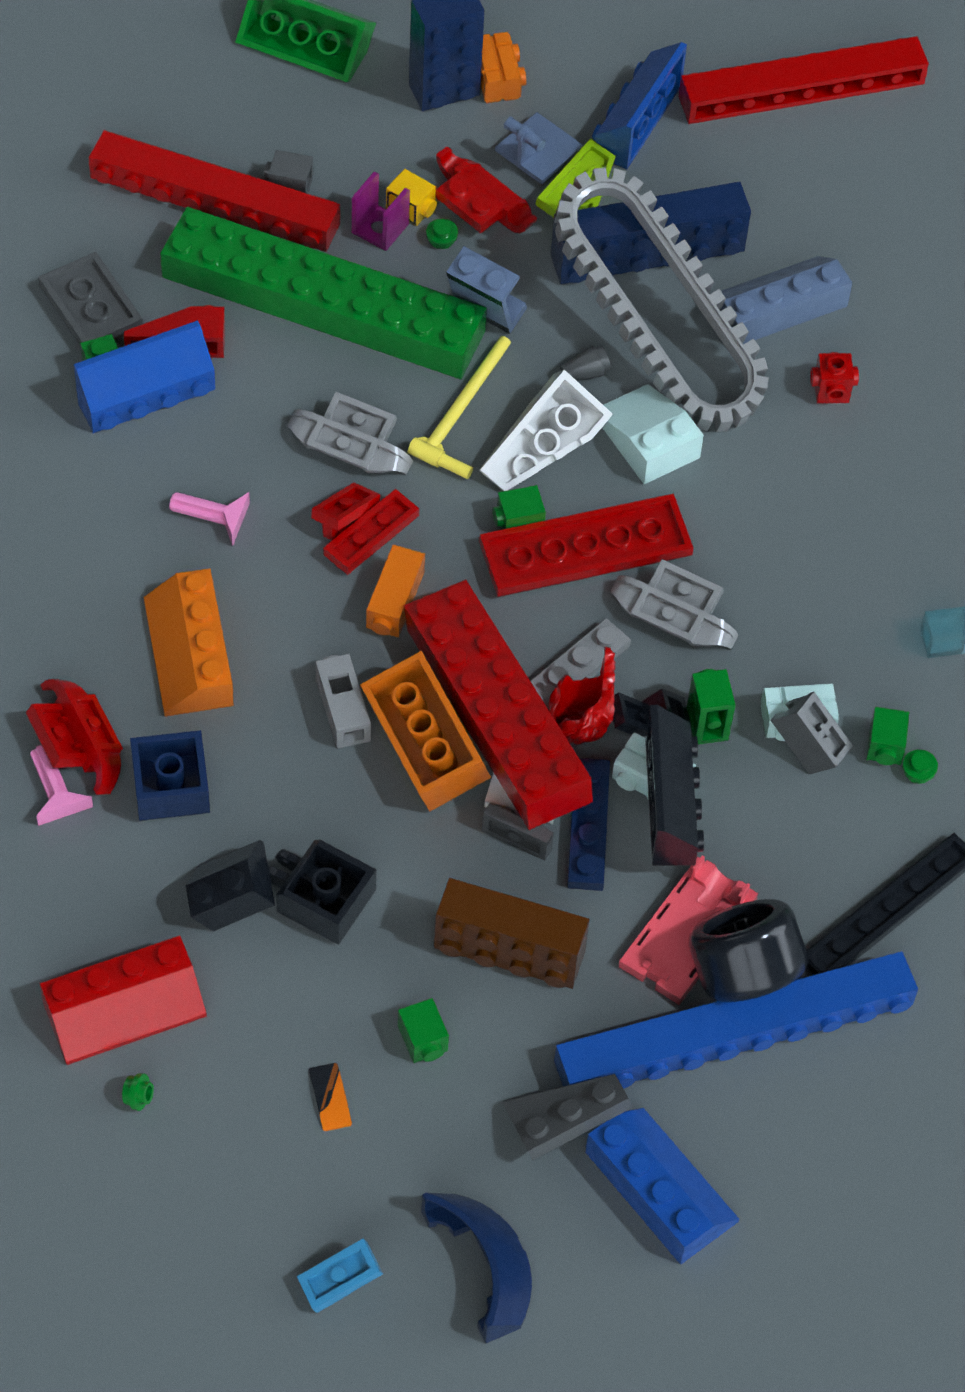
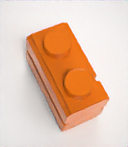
(499, 69)

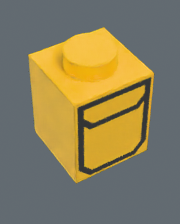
(421, 195)

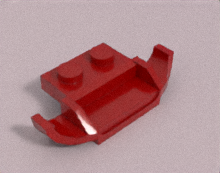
(480, 196)
(77, 733)

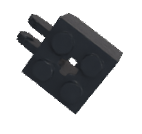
(323, 889)

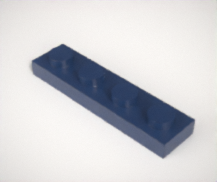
(589, 832)

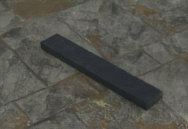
(889, 907)

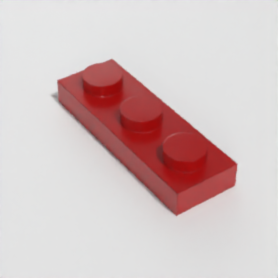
(371, 531)

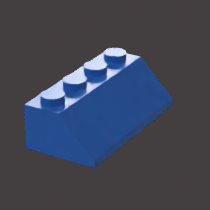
(641, 103)
(144, 377)
(659, 1183)

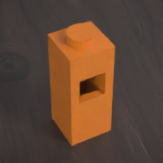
(394, 590)

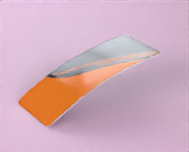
(330, 1097)

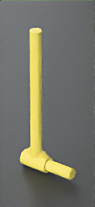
(430, 449)

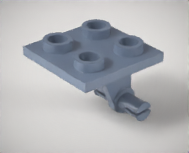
(537, 147)

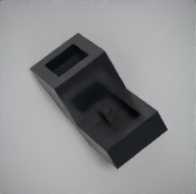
(632, 714)

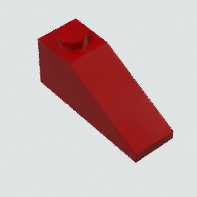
(209, 317)

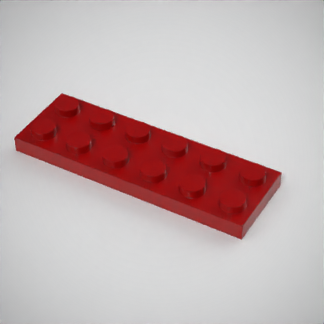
(585, 545)

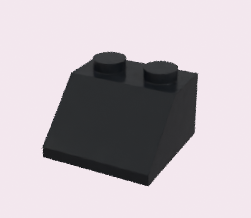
(231, 887)

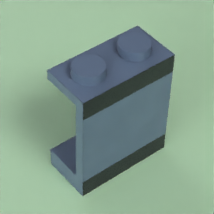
(487, 285)

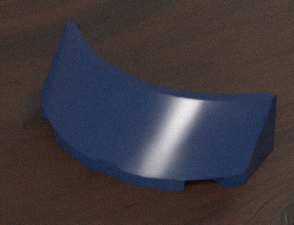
(502, 1251)

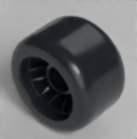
(748, 950)

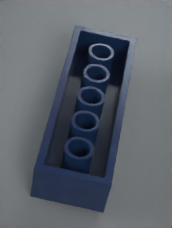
(708, 218)

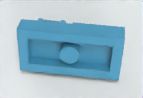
(339, 1275)

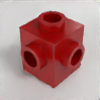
(834, 377)

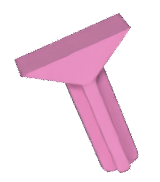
(228, 515)
(60, 802)

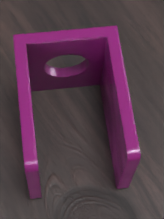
(367, 211)

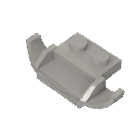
(352, 434)
(677, 604)

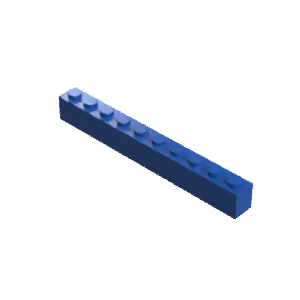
(727, 1028)

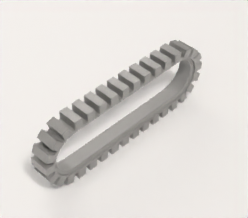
(686, 271)

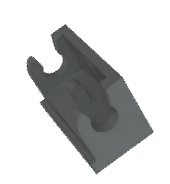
(812, 733)

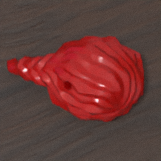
(585, 705)

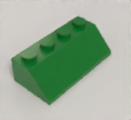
(307, 35)

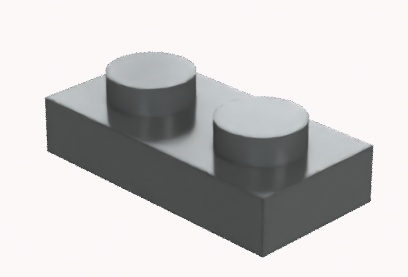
(510, 828)

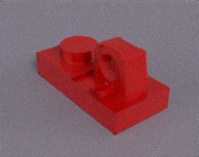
(343, 508)

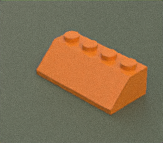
(189, 644)

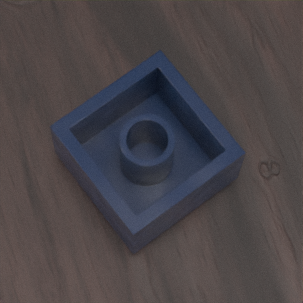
(170, 775)

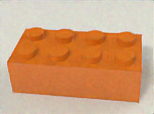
(425, 731)

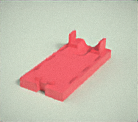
(665, 951)

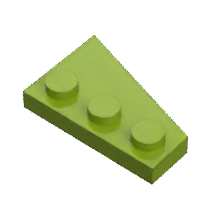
(588, 158)

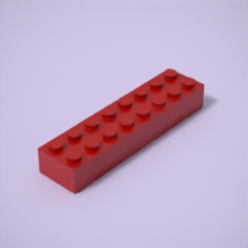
(498, 705)

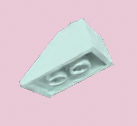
(652, 433)

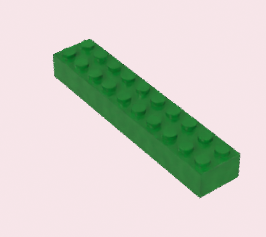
(324, 292)

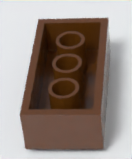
(510, 933)

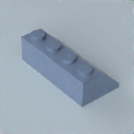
(789, 296)

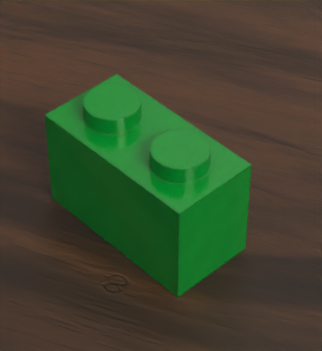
(710, 706)

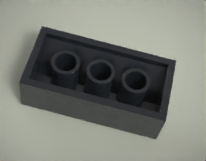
(671, 789)

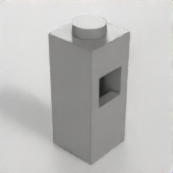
(343, 701)

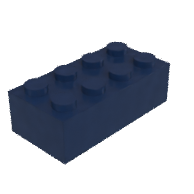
(445, 51)

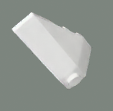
(550, 427)

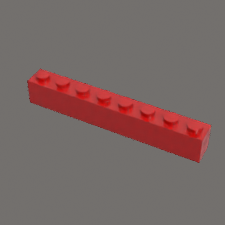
(803, 80)
(214, 190)

